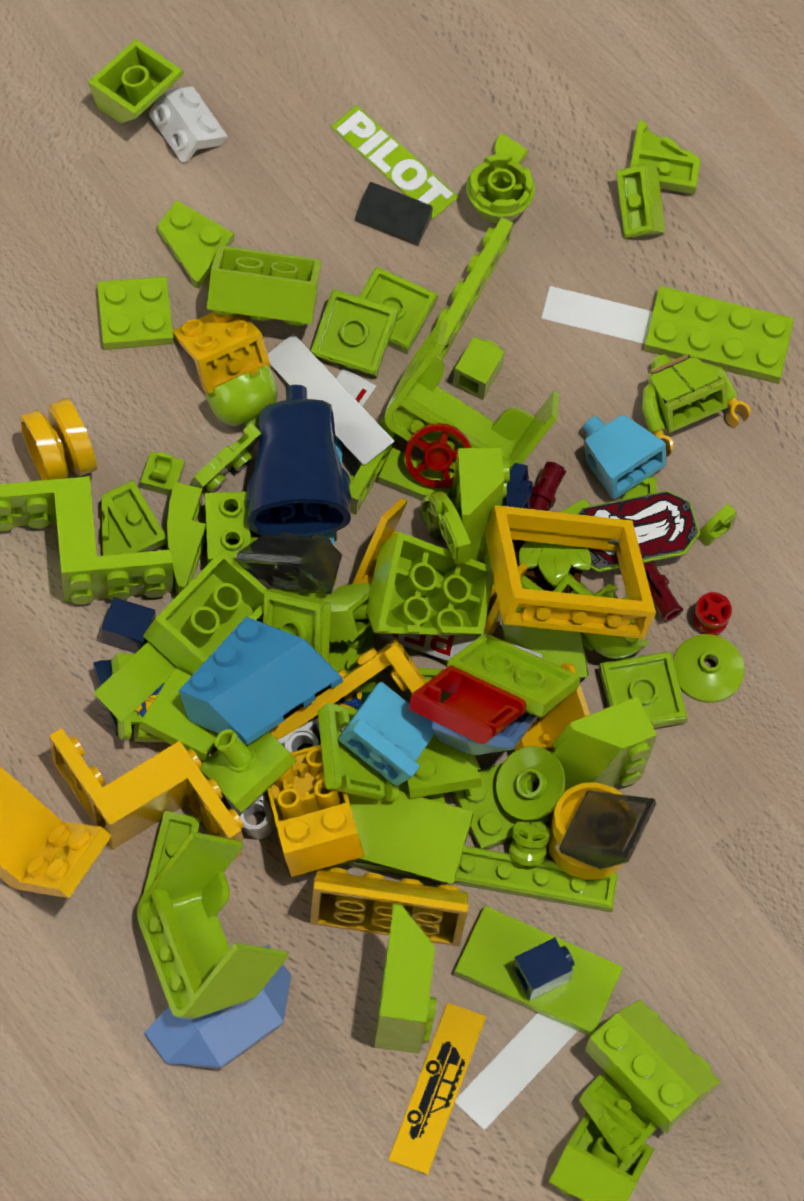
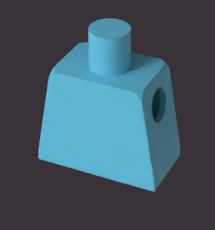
(622, 453)

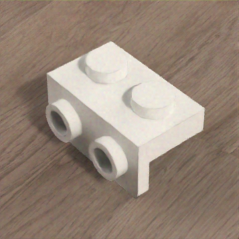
(186, 122)

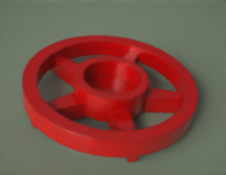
(437, 456)

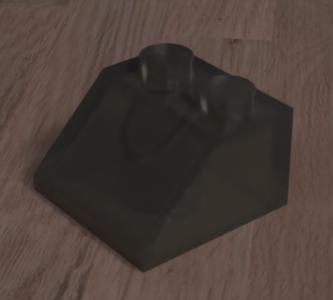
(293, 562)

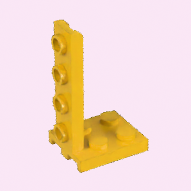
(369, 664)

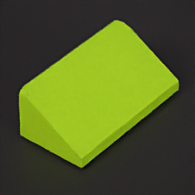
(640, 201)

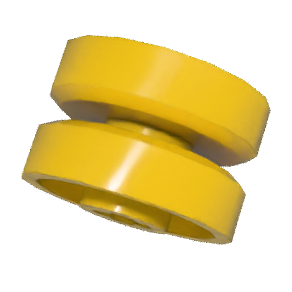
(58, 443)
(562, 818)

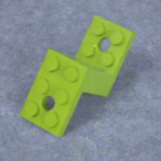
(83, 572)

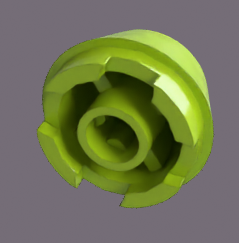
(500, 188)

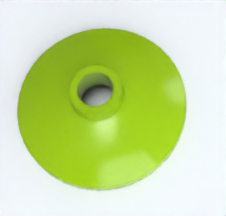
(708, 683)
(517, 778)

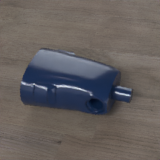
(298, 470)

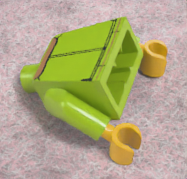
(686, 393)

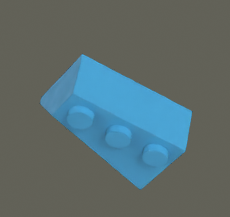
(255, 681)

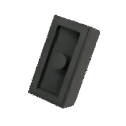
(394, 213)

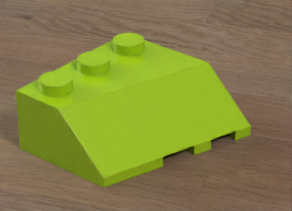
(477, 486)
(426, 592)
(606, 746)
(405, 1000)

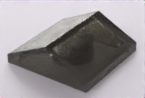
(607, 828)

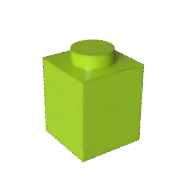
(478, 367)

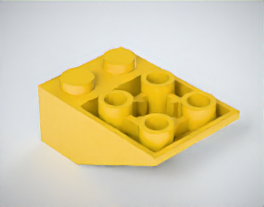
(310, 819)

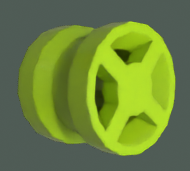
(529, 842)

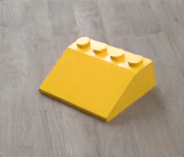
(368, 901)

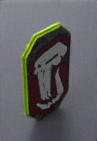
(661, 522)

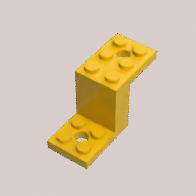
(143, 793)
(39, 848)

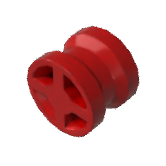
(712, 605)

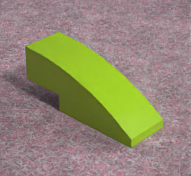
(184, 533)

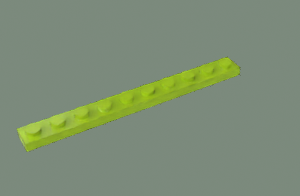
(464, 299)

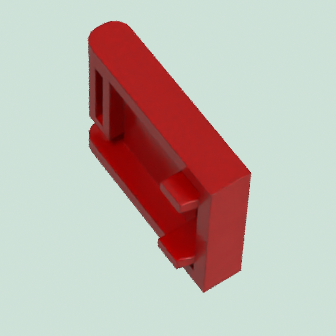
(473, 710)

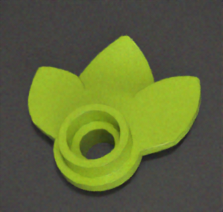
(554, 559)

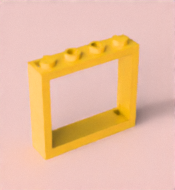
(561, 609)

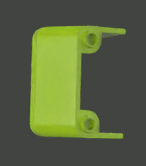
(422, 403)
(186, 936)

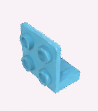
(388, 734)

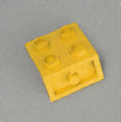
(222, 347)

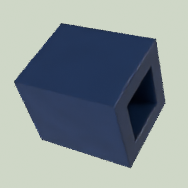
(126, 625)
(543, 968)

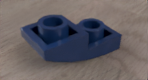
(519, 488)

